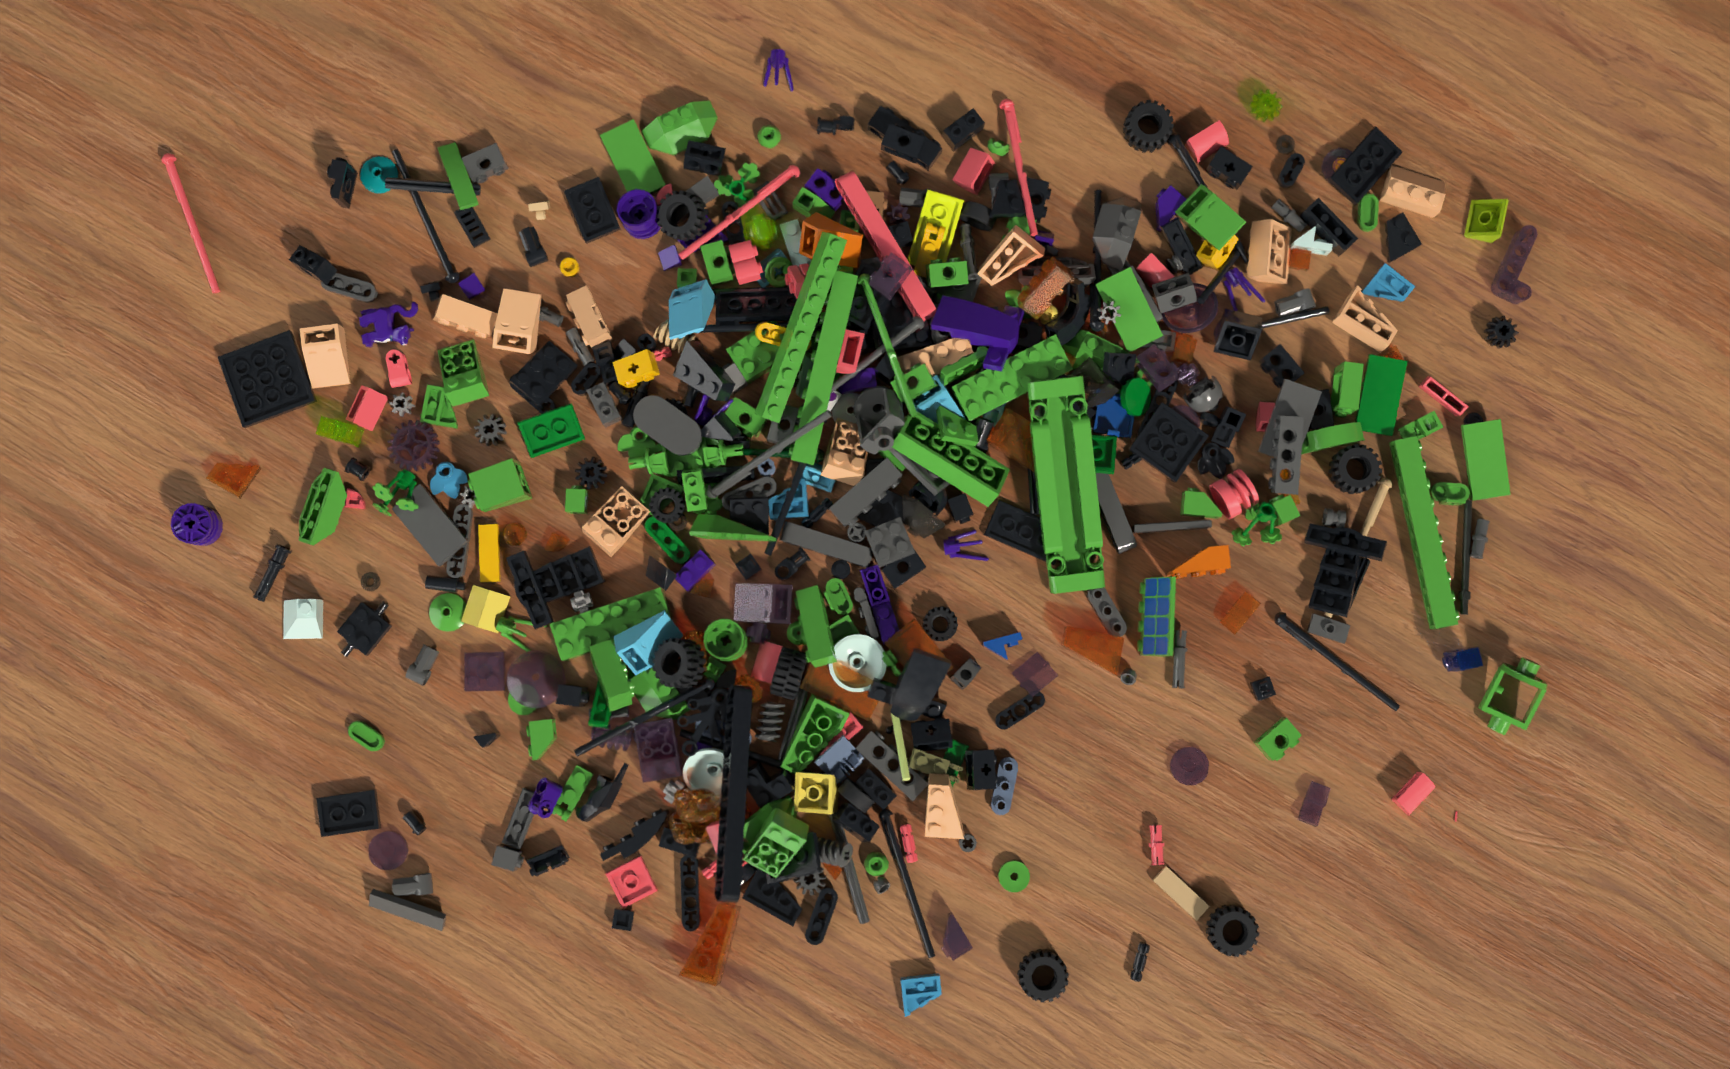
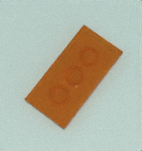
(820, 683)

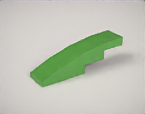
(458, 176)

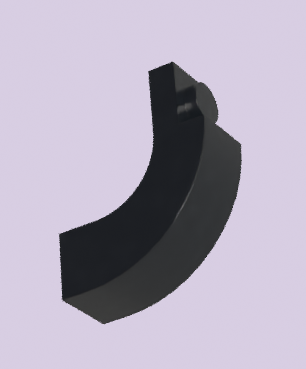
(1073, 314)

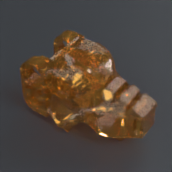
(696, 812)

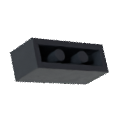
(1328, 226)

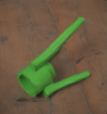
(507, 627)

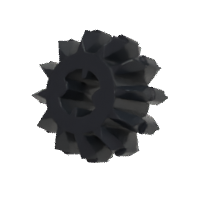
(1507, 329)
(598, 469)

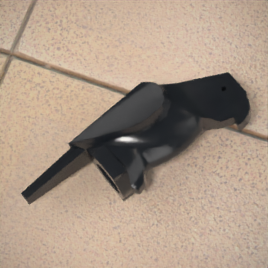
(601, 796)

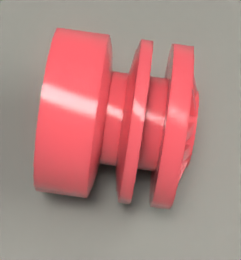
(1234, 493)

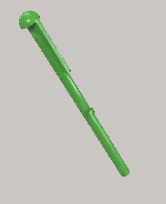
(864, 280)

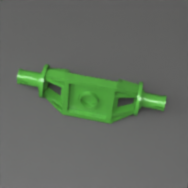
(668, 463)

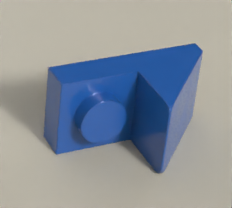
(997, 645)

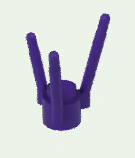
(777, 61)
(1235, 278)
(704, 413)
(952, 546)

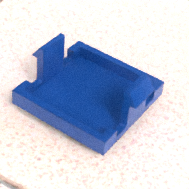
(1113, 419)

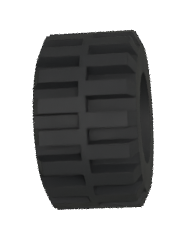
(1155, 113)
(668, 212)
(1368, 461)
(691, 663)
(788, 673)
(1247, 937)
(1043, 992)

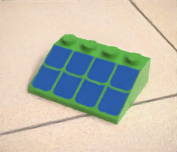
(1157, 616)

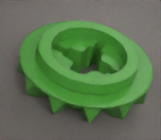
(777, 262)

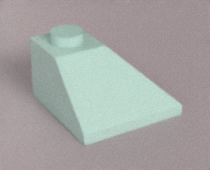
(303, 619)

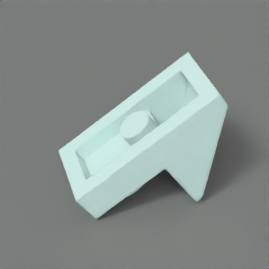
(1307, 242)

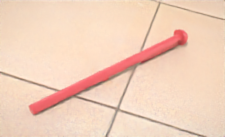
(1015, 138)
(168, 159)
(792, 171)

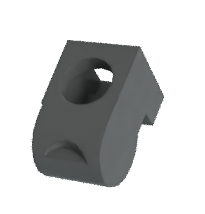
(966, 673)

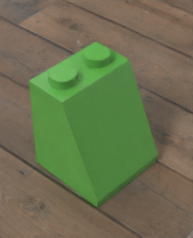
(499, 485)

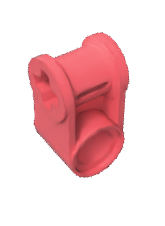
(398, 372)

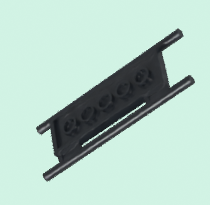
(754, 305)

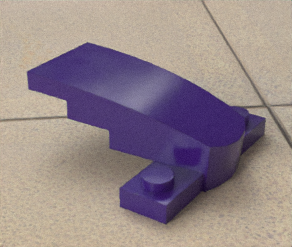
(981, 326)

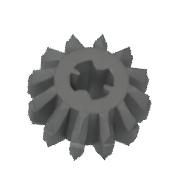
(485, 435)
(813, 884)

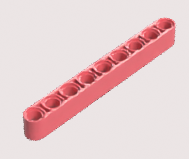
(883, 242)

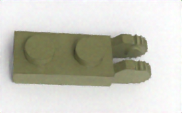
(932, 764)

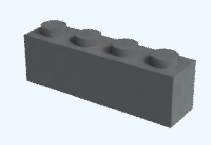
(866, 492)

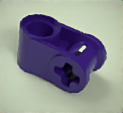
(546, 797)

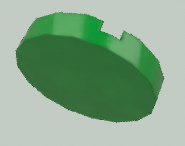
(1135, 396)

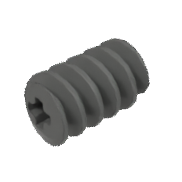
(770, 721)
(834, 852)

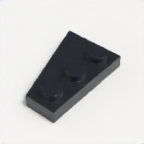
(772, 899)

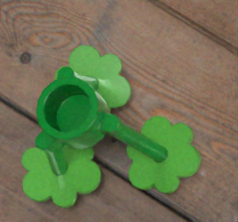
(737, 188)

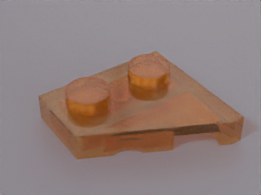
(233, 478)

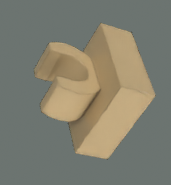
(540, 208)

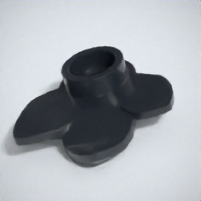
(1216, 463)

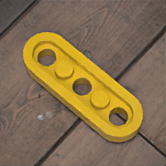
(772, 334)

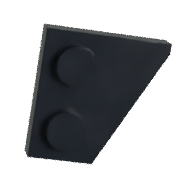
(1007, 200)
(1400, 237)
(1119, 366)
(751, 512)

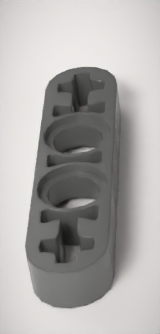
(452, 564)

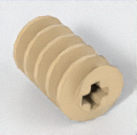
(663, 334)

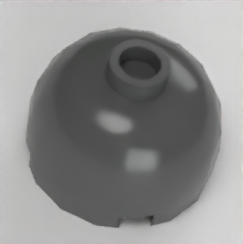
(1204, 395)

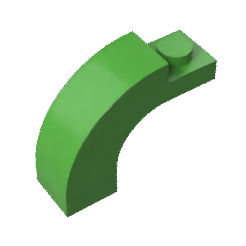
(1332, 436)

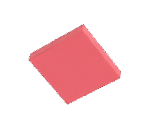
(631, 881)

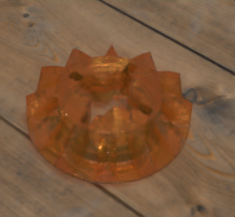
(747, 680)

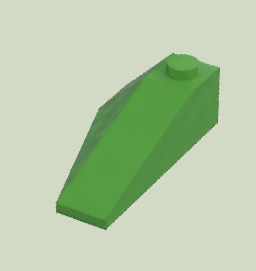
(718, 527)
(815, 729)

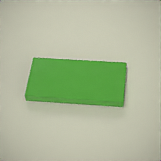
(632, 158)
(1137, 323)
(1485, 459)

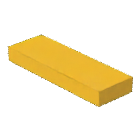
(489, 553)

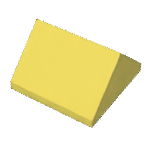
(485, 608)

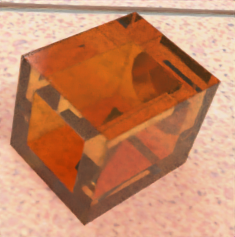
(1184, 348)

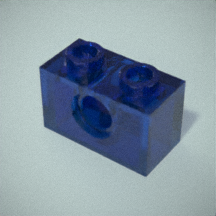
(1462, 659)

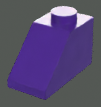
(1167, 204)
(862, 381)

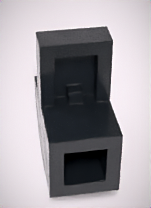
(1229, 423)

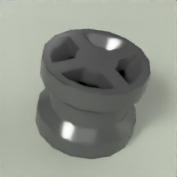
(858, 531)

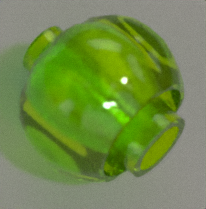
(761, 231)

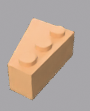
(1010, 255)
(465, 316)
(588, 317)
(1364, 321)
(942, 812)

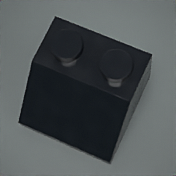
(1238, 334)

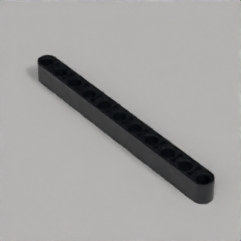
(733, 794)

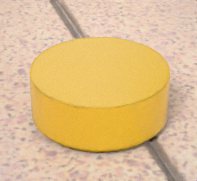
(569, 267)

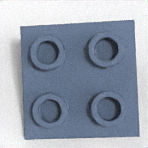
(840, 759)

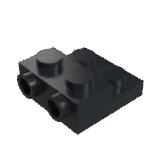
(344, 181)

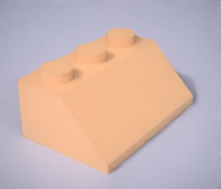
(1413, 192)
(1269, 251)

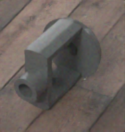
(878, 418)

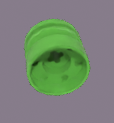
(721, 630)

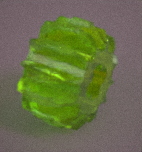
(1263, 111)

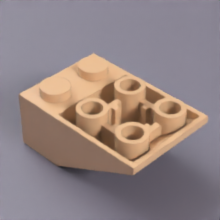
(517, 321)
(325, 355)
(844, 456)
(615, 521)

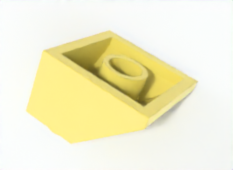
(815, 793)

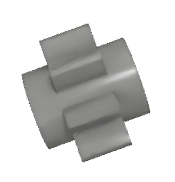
(1107, 317)
(397, 406)
(467, 496)
(581, 601)
(671, 788)

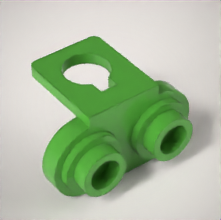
(1450, 493)
(838, 596)

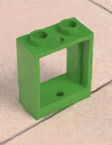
(1346, 388)

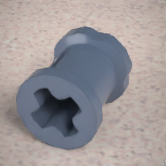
(770, 471)

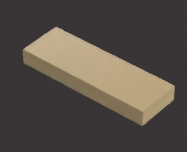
(1181, 893)

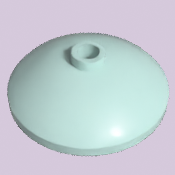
(868, 652)
(699, 771)

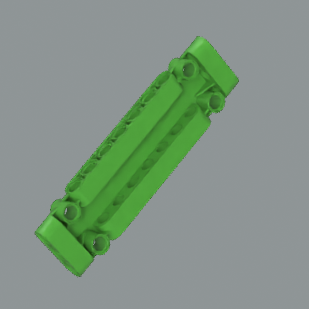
(1066, 484)

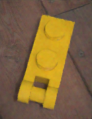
(929, 248)

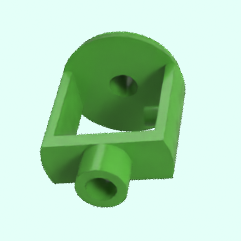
(1525, 672)

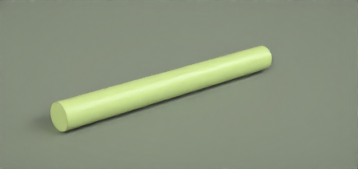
(900, 748)

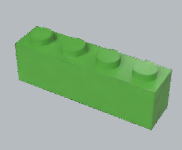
(816, 626)

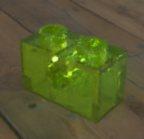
(339, 431)

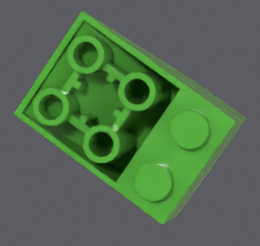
(1210, 217)
(462, 373)
(776, 842)

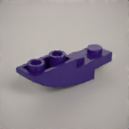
(879, 602)

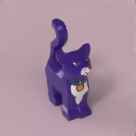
(384, 324)

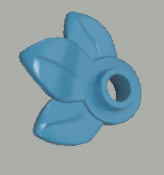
(449, 483)

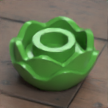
(769, 142)
(997, 147)
(792, 633)
(870, 861)

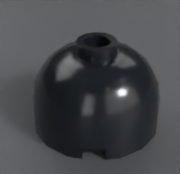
(933, 503)

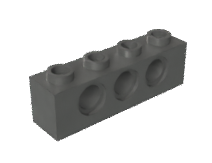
(1294, 447)
(866, 748)

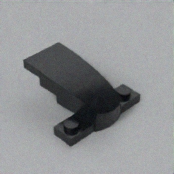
(1339, 565)
(552, 581)
(915, 687)

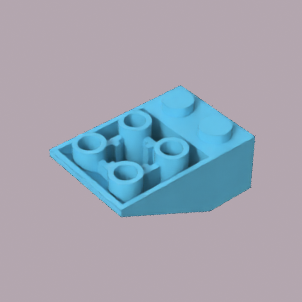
(690, 309)
(938, 396)
(639, 642)

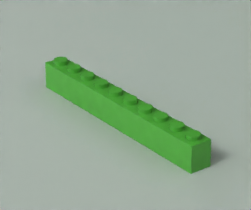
(800, 327)
(825, 364)
(1423, 533)

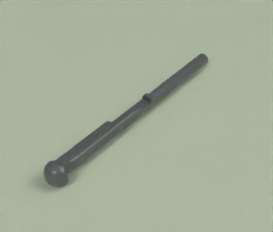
(917, 323)
(713, 492)

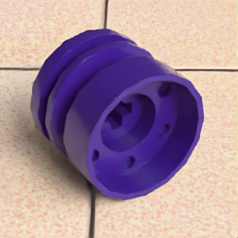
(638, 214)
(207, 526)

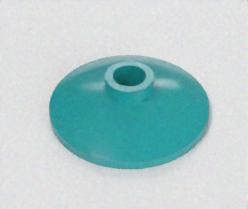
(377, 183)

